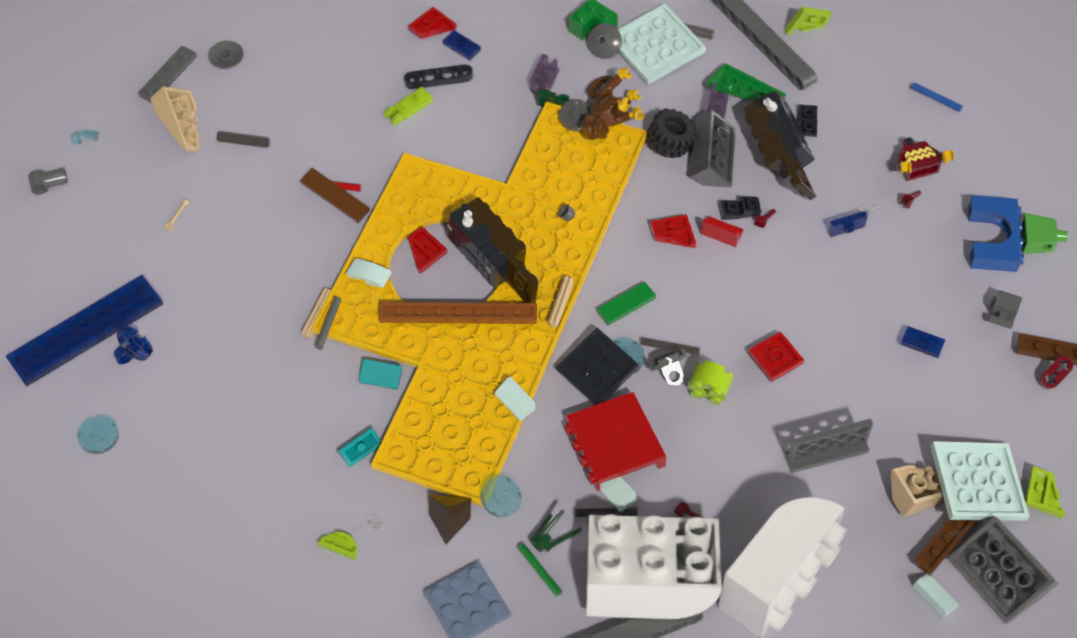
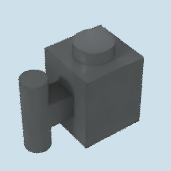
(1004, 309)

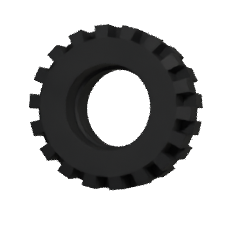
(671, 133)

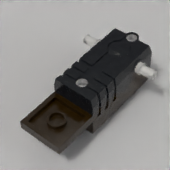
(781, 140)
(492, 248)

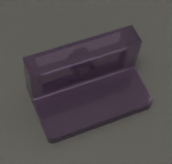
(718, 101)

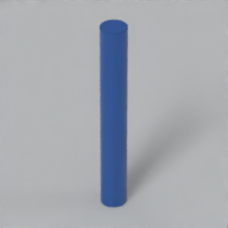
(935, 96)

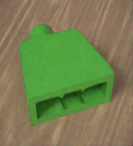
(1040, 234)

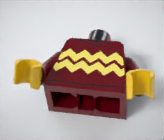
(920, 159)

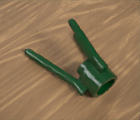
(541, 538)

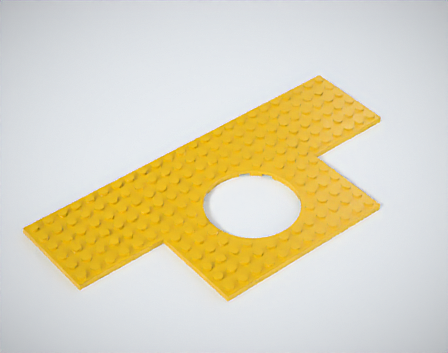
(450, 423)

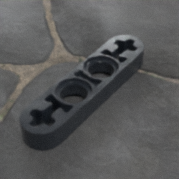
(438, 73)

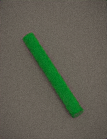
(540, 570)

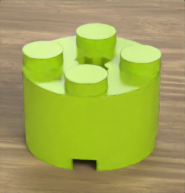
(710, 382)

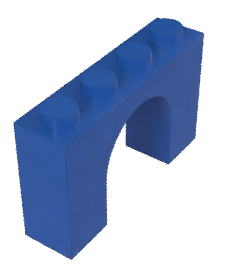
(1006, 215)

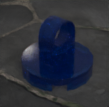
(132, 346)

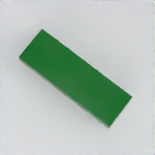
(626, 303)

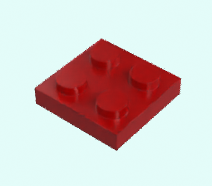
(776, 356)

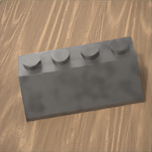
(713, 151)

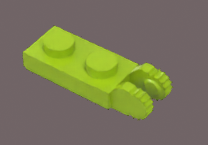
(408, 106)

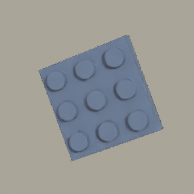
(467, 603)

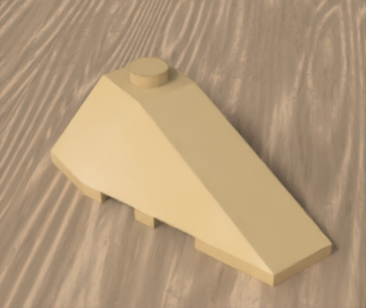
(177, 112)
(915, 489)

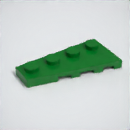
(740, 84)

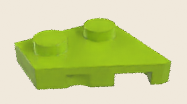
(808, 19)
(1042, 493)

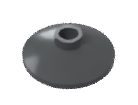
(612, 43)
(225, 54)

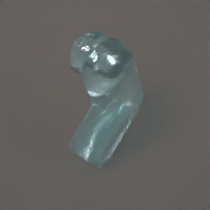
(87, 134)

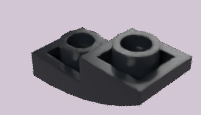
(808, 120)
(740, 209)

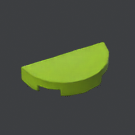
(340, 543)

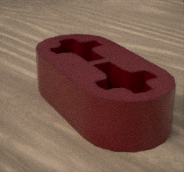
(1059, 375)

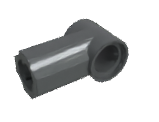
(41, 181)

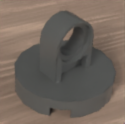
(668, 363)

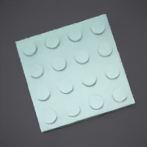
(658, 44)
(979, 481)

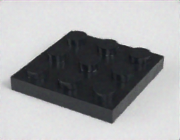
(597, 367)

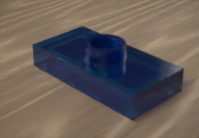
(462, 45)
(847, 224)
(922, 342)

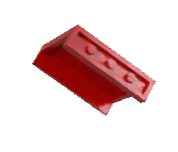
(614, 439)

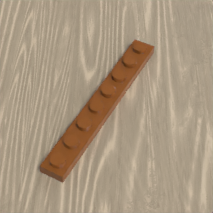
(458, 313)

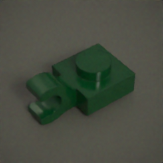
(547, 96)

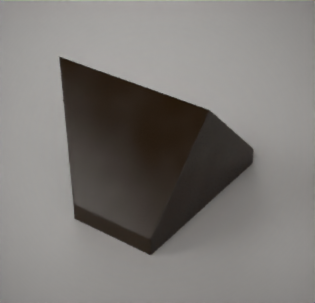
(449, 514)

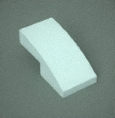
(370, 272)

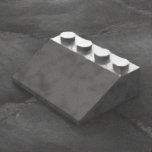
(1002, 570)

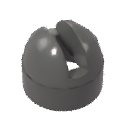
(567, 213)

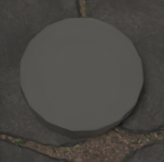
(573, 114)

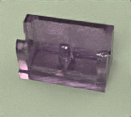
(544, 74)

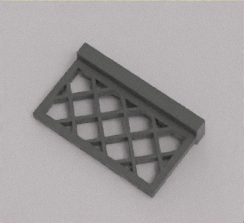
(829, 446)

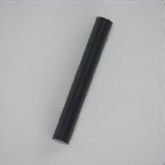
(631, 511)

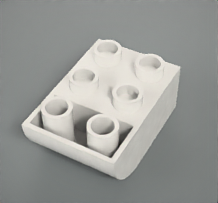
(782, 563)
(652, 566)

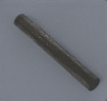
(669, 346)

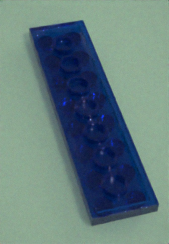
(84, 330)

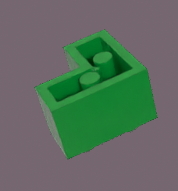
(589, 16)

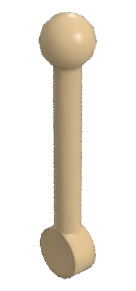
(168, 226)

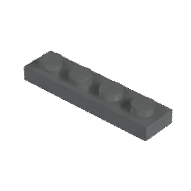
(168, 72)

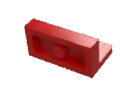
(721, 231)

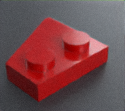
(431, 24)
(674, 231)
(425, 249)

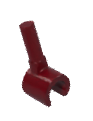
(908, 199)
(761, 221)
(683, 508)

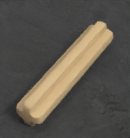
(560, 301)
(306, 331)

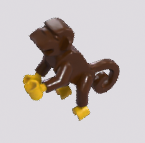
(606, 106)

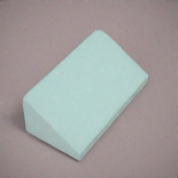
(515, 399)
(618, 493)
(935, 595)

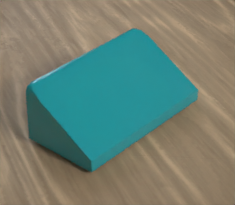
(380, 374)
(359, 447)

